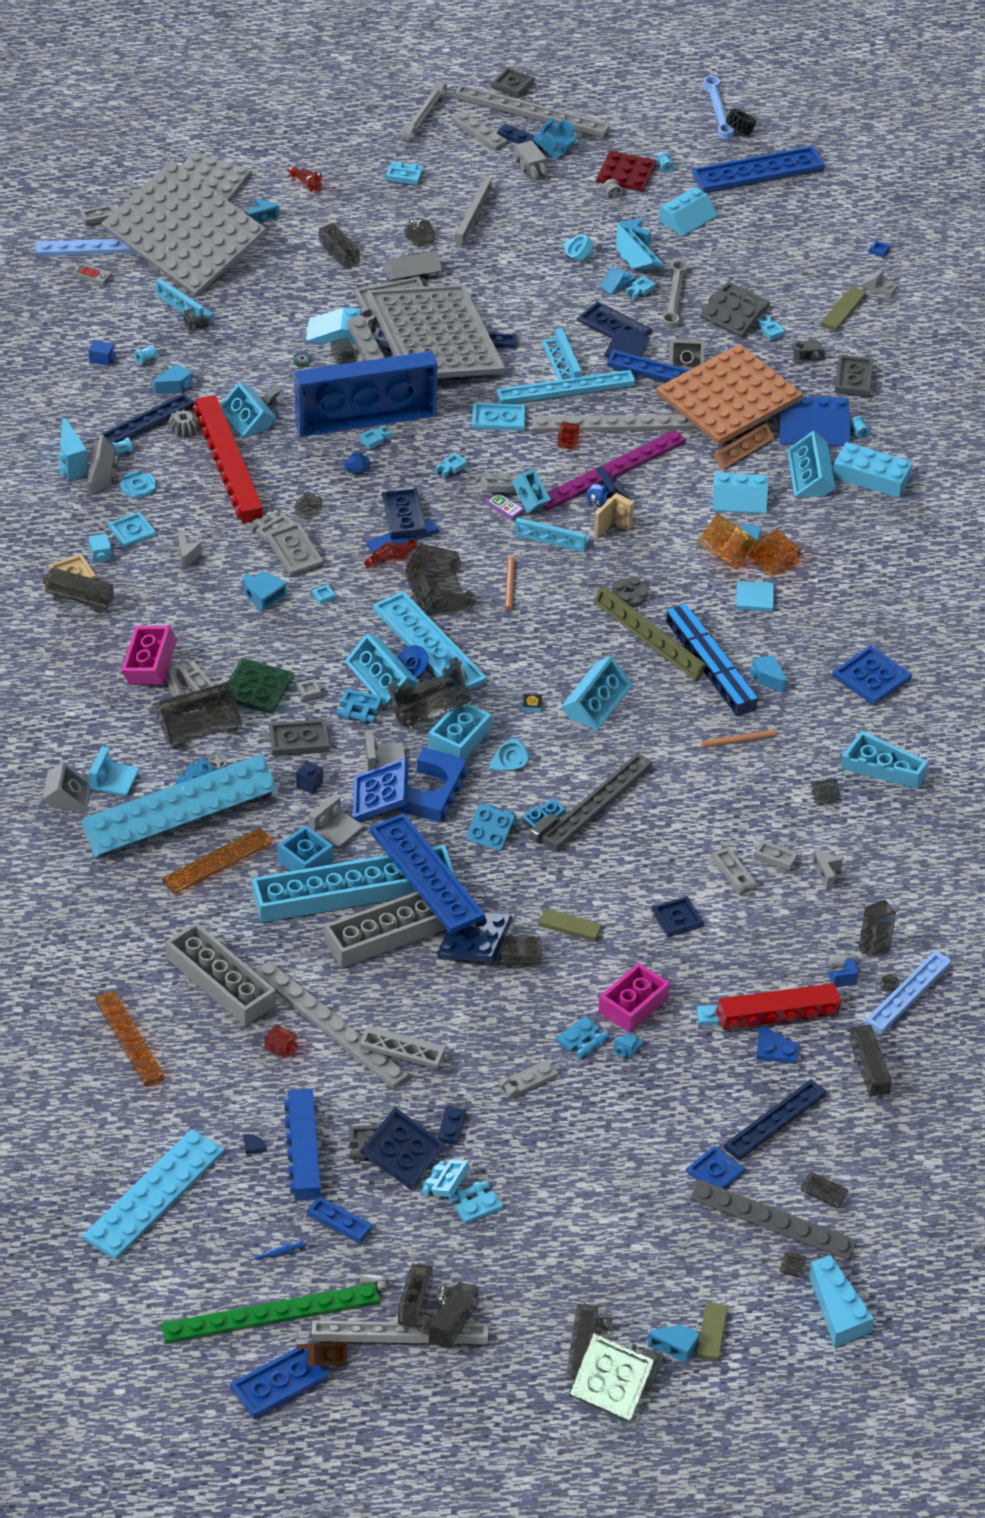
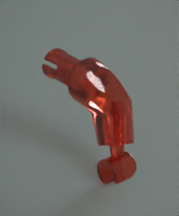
(310, 178)
(391, 551)

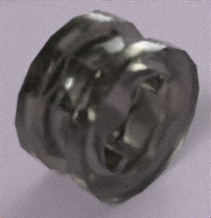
(892, 980)

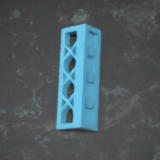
(179, 300)
(566, 353)
(551, 534)

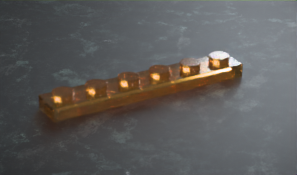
(217, 860)
(129, 1038)

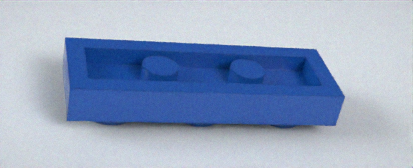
(339, 1219)

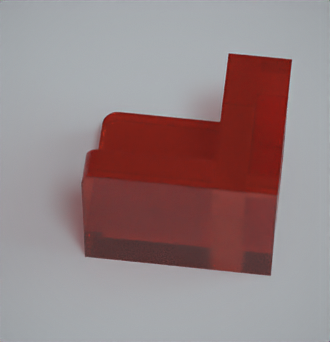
(568, 435)

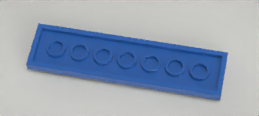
(758, 169)
(427, 873)

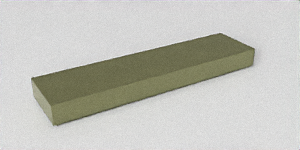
(843, 308)

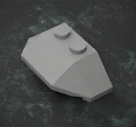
(102, 465)

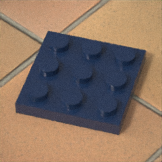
(477, 941)
(402, 1148)

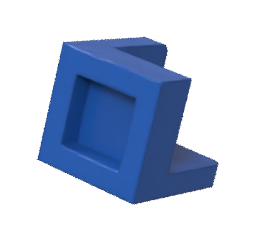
(845, 977)

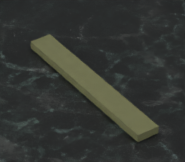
(649, 633)

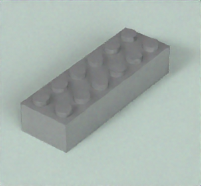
(380, 929)
(220, 974)

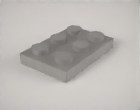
(294, 549)

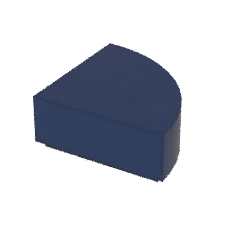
(253, 1144)

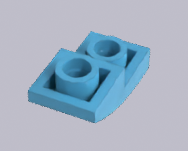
(537, 813)

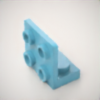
(111, 776)

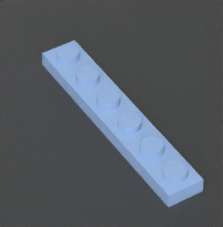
(81, 247)
(908, 992)

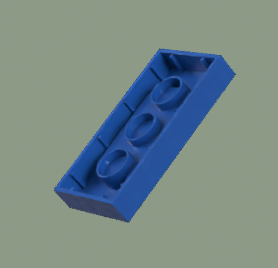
(365, 393)

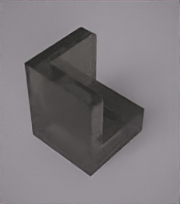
(195, 323)
(342, 351)
(308, 506)
(826, 791)

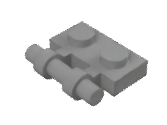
(496, 482)
(269, 522)

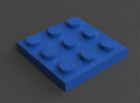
(871, 675)
(380, 790)

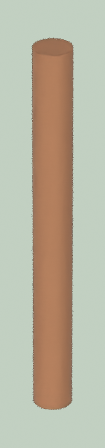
(510, 583)
(739, 738)

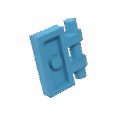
(362, 702)
(578, 1034)

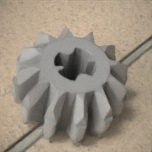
(183, 423)

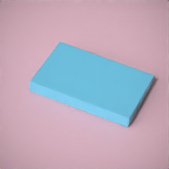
(498, 416)

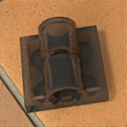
(521, 949)

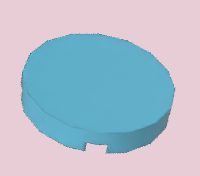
(140, 489)

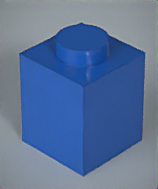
(101, 353)

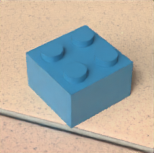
(304, 850)

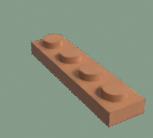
(743, 445)

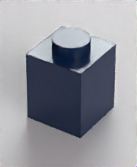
(309, 777)

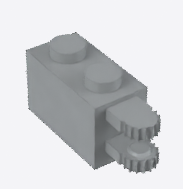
(530, 159)

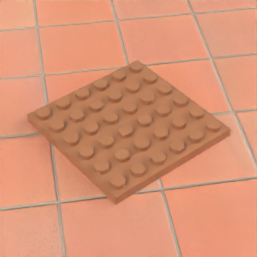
(729, 394)

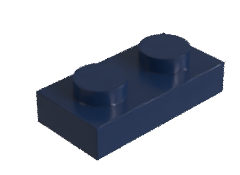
(452, 1125)

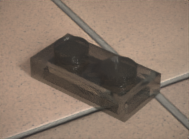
(824, 1190)

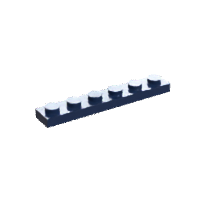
(148, 419)
(774, 1119)

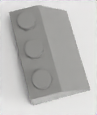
(413, 266)

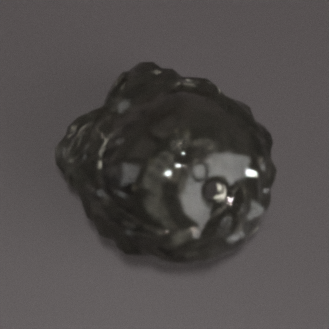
(419, 232)

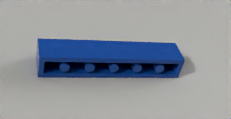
(303, 1144)

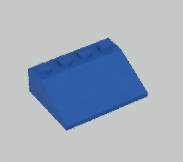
(820, 414)

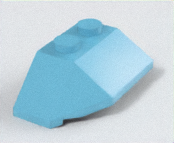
(635, 251)

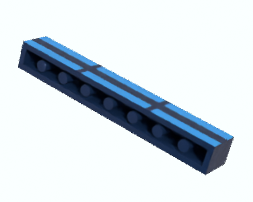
(718, 666)

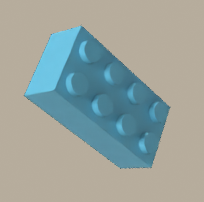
(872, 469)

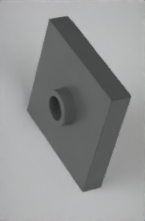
(512, 82)

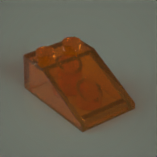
(727, 541)

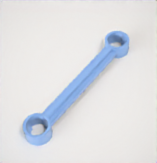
(718, 107)

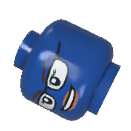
(598, 495)

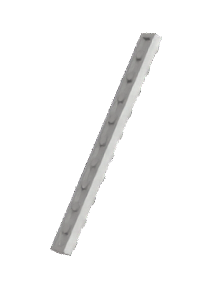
(530, 110)
(615, 423)
(331, 1024)

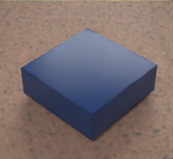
(879, 249)

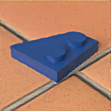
(776, 1047)

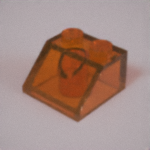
(775, 553)

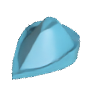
(579, 247)
(510, 755)

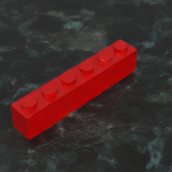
(778, 1006)

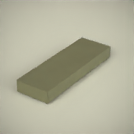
(570, 925)
(712, 1331)

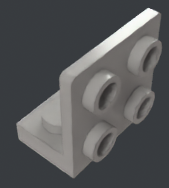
(381, 754)
(333, 823)

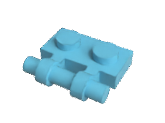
(404, 173)
(445, 1178)
(477, 1207)

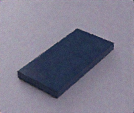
(608, 320)
(404, 513)

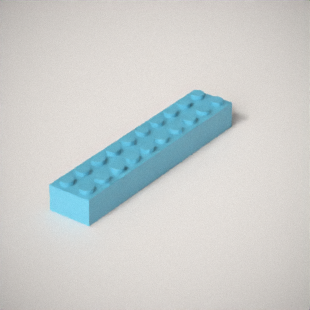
(178, 805)
(332, 887)

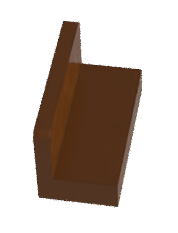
(325, 1353)

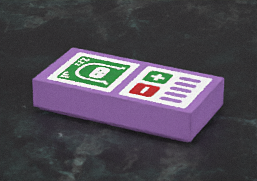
(504, 506)

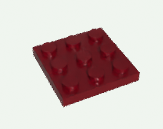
(627, 169)

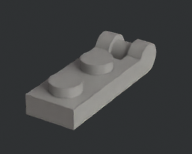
(194, 677)
(733, 870)
(528, 1079)

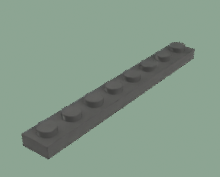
(596, 801)
(773, 1219)

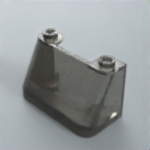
(434, 581)
(432, 697)
(198, 714)

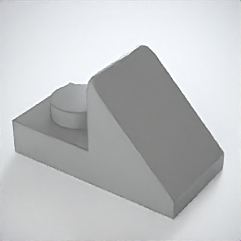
(876, 283)
(187, 550)
(826, 867)

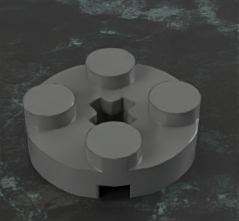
(630, 584)

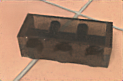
(339, 246)
(877, 929)
(415, 1295)

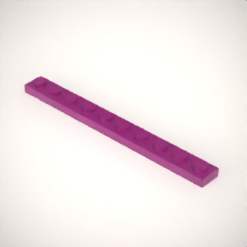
(615, 467)

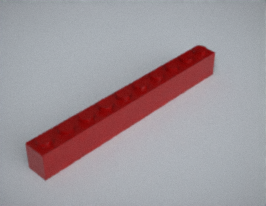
(228, 459)

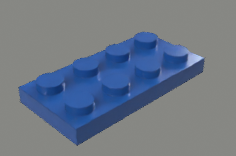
(277, 1382)

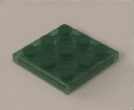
(259, 685)
(611, 1377)

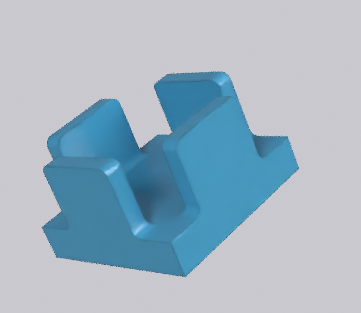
(556, 138)

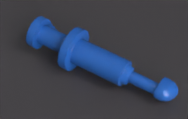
(282, 1250)

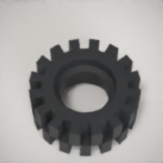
(741, 121)

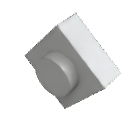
(309, 689)

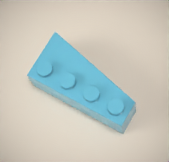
(884, 761)
(839, 1303)

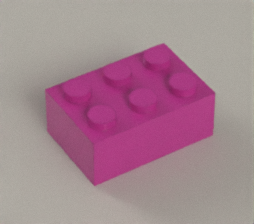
(149, 655)
(634, 997)

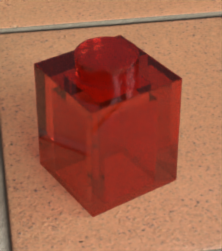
(281, 1041)

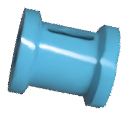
(667, 158)
(145, 354)
(859, 427)
(126, 444)

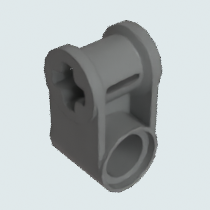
(807, 350)

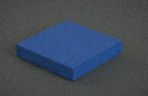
(715, 1168)

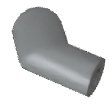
(839, 960)
(379, 1280)

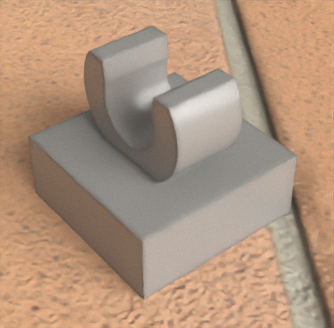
(273, 396)

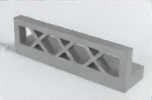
(403, 1047)

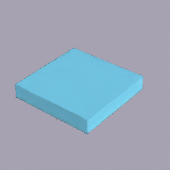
(132, 529)
(754, 596)

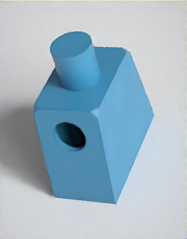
(264, 589)

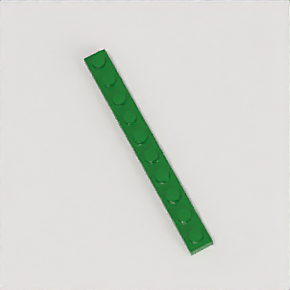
(270, 1313)

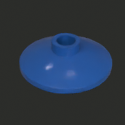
(414, 659)

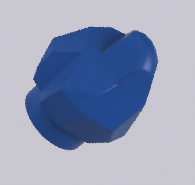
(357, 463)

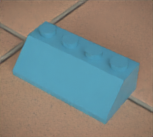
(811, 467)
(379, 667)
(597, 694)

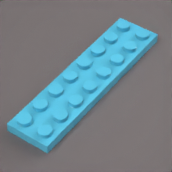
(416, 628)
(153, 1194)

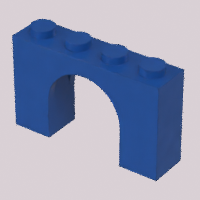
(435, 804)

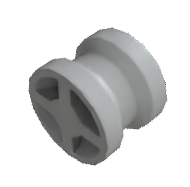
(612, 189)
(218, 760)

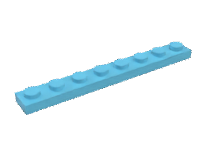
(565, 387)

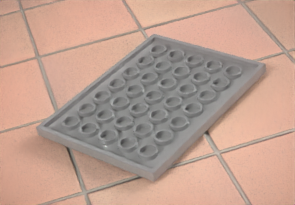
(184, 228)
(440, 322)

